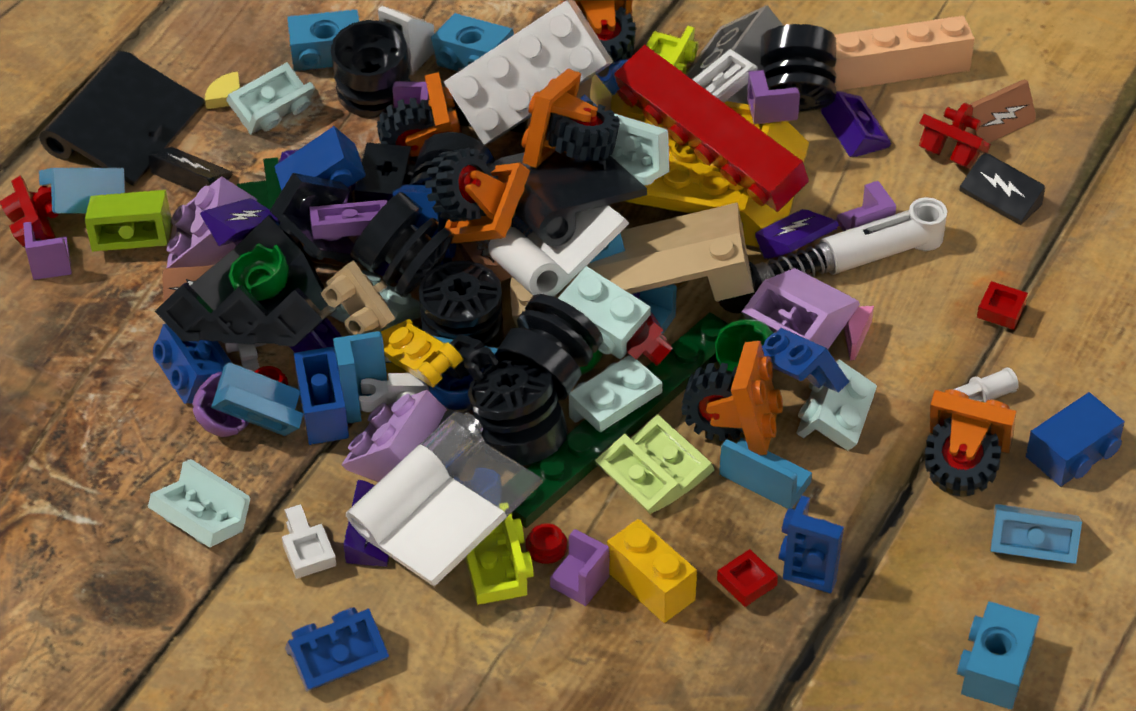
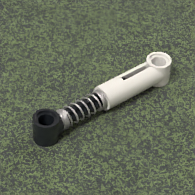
(916, 228)

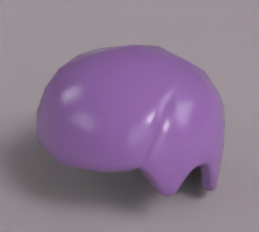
(212, 419)

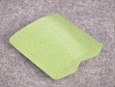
(655, 465)

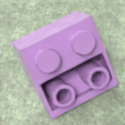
(190, 238)
(801, 306)
(393, 434)

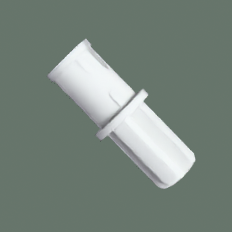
(991, 386)

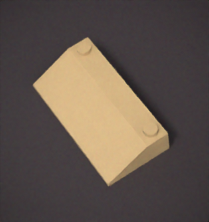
(671, 253)

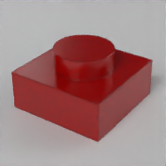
(1002, 305)
(747, 577)

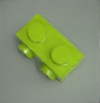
(128, 220)

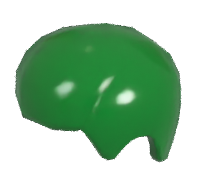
(260, 272)
(734, 335)

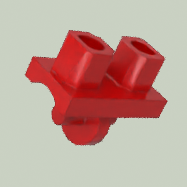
(967, 146)
(32, 205)
(649, 341)

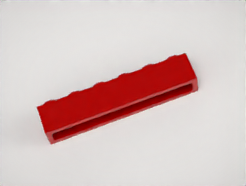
(711, 129)

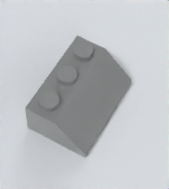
(743, 38)

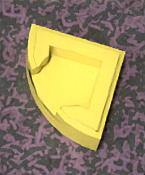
(218, 91)

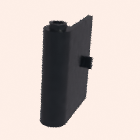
(118, 112)
(569, 186)

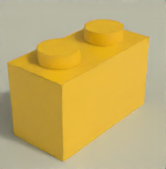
(651, 570)

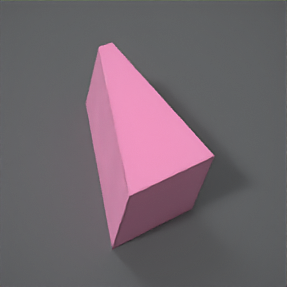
(857, 328)

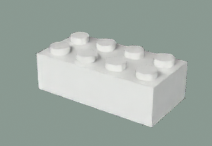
(501, 83)

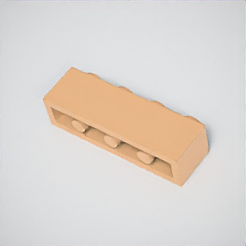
(903, 52)

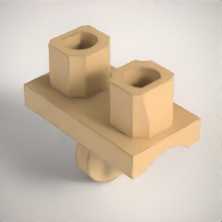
(359, 298)

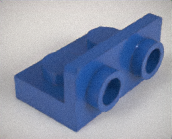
(803, 360)
(187, 362)
(810, 548)
(337, 648)

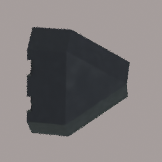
(217, 312)

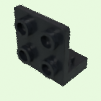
(294, 214)

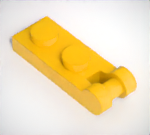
(421, 354)

